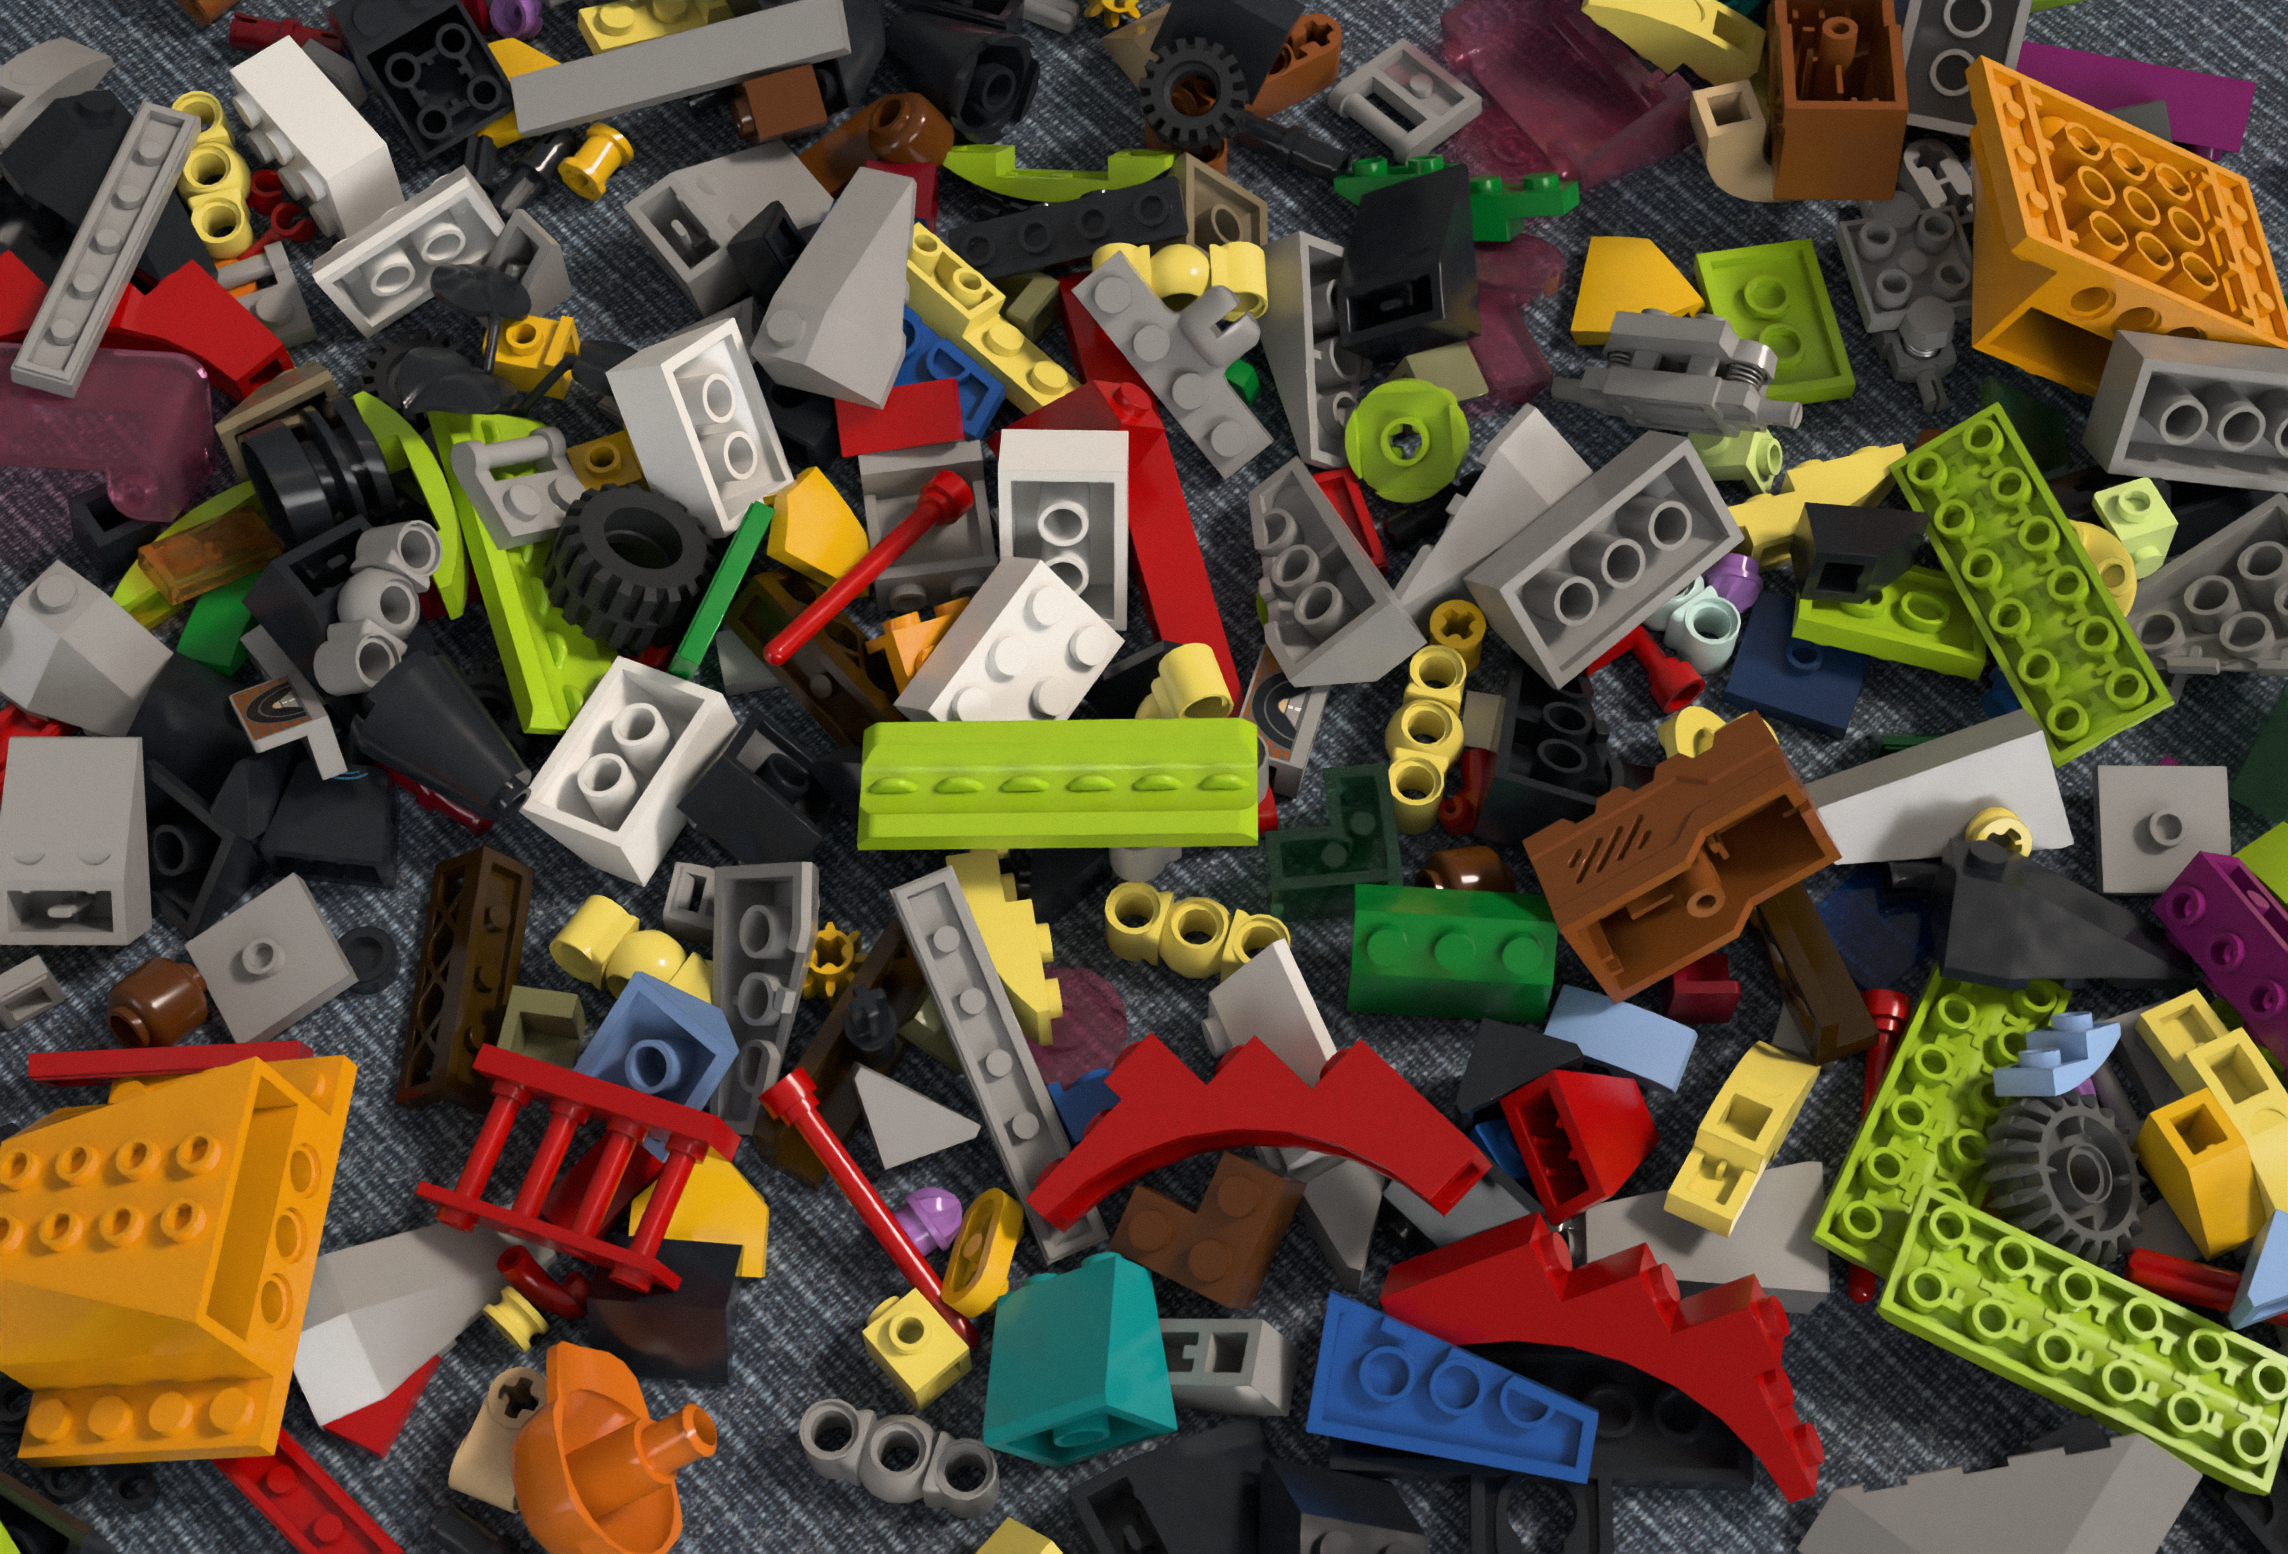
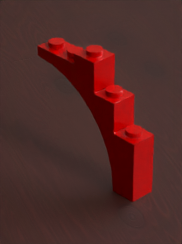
(180, 315)
(1169, 1114)
(1626, 1307)

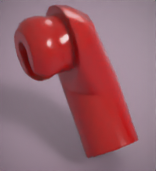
(1460, 812)
(540, 1288)

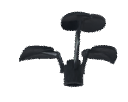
(446, 381)

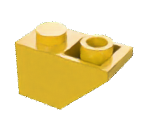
(2203, 1172)

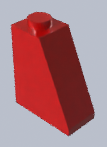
(1097, 407)
(1579, 1137)

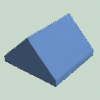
(661, 1046)

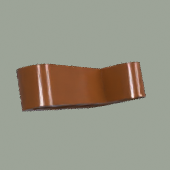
(1303, 69)

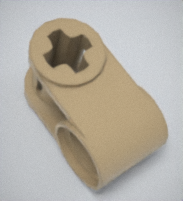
(483, 1458)

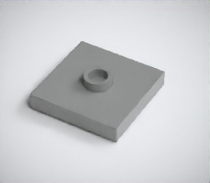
(2155, 824)
(271, 962)

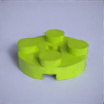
(1432, 414)

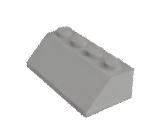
(1605, 557)

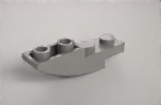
(42, 75)

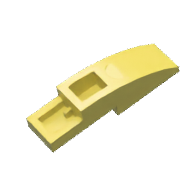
(638, 21)
(1700, 33)
(966, 311)
(1771, 520)
(1012, 939)
(2204, 1054)
(1740, 1137)

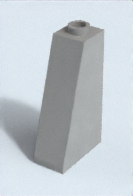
(1930, 792)
(1766, 1240)

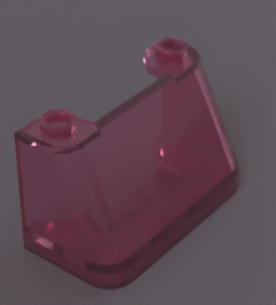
(1569, 86)
(133, 417)

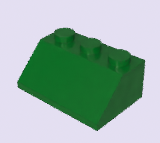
(1451, 953)

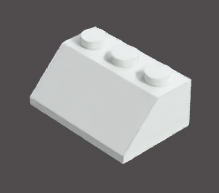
(390, 262)
(701, 425)
(627, 766)
(1275, 1005)

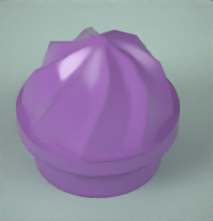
(1735, 579)
(930, 1218)

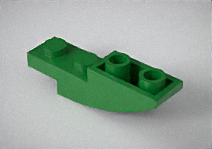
(1495, 207)

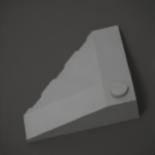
(2221, 600)
(2039, 1504)

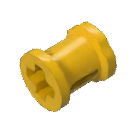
(596, 161)
(1460, 627)

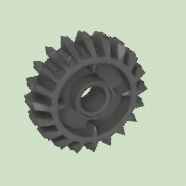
(2066, 1175)

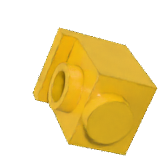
(532, 349)
(607, 461)

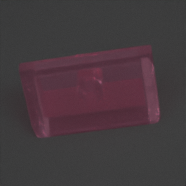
(1508, 355)

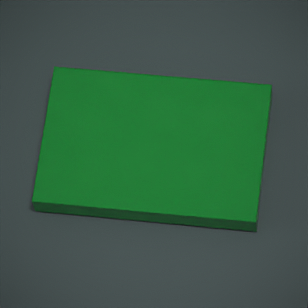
(720, 591)

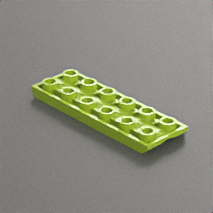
(2030, 585)
(544, 658)
(1059, 784)
(1931, 1113)
(2089, 1340)

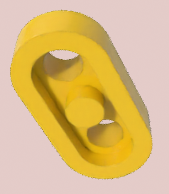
(983, 1253)

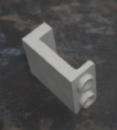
(948, 558)

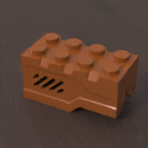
(1835, 99)
(1680, 859)

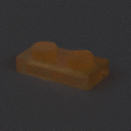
(209, 554)

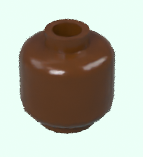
(909, 130)
(1467, 869)
(157, 1004)

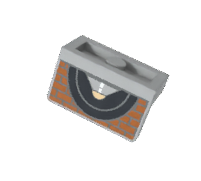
(285, 712)
(1285, 719)

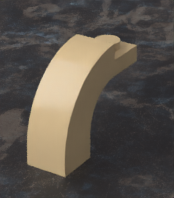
(1734, 140)

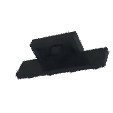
(1072, 230)

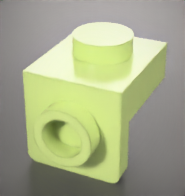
(1749, 458)
(2139, 521)

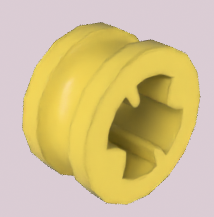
(2000, 822)
(515, 1319)

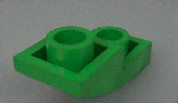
(217, 625)

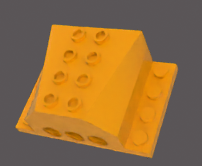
(2103, 233)
(167, 1259)

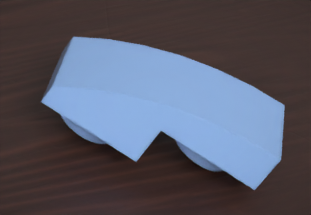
(1623, 1038)
(2058, 1056)

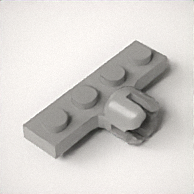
(1182, 357)

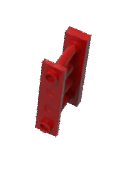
(572, 1101)

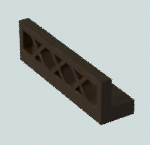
(821, 675)
(1811, 976)
(473, 978)
(832, 1056)

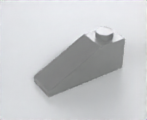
(1230, 1366)

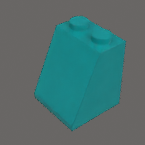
(1078, 1365)

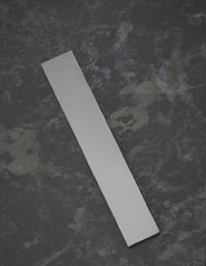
(679, 65)
(106, 250)
(990, 1048)

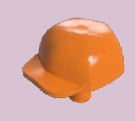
(595, 1464)

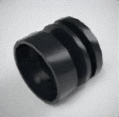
(328, 469)

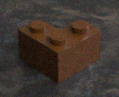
(779, 106)
(1223, 1243)

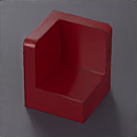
(1700, 992)

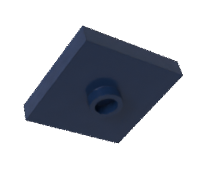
(1793, 676)

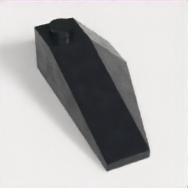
(1543, 758)

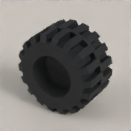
(629, 566)

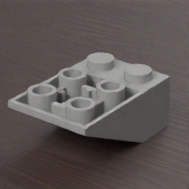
(701, 208)
(74, 842)

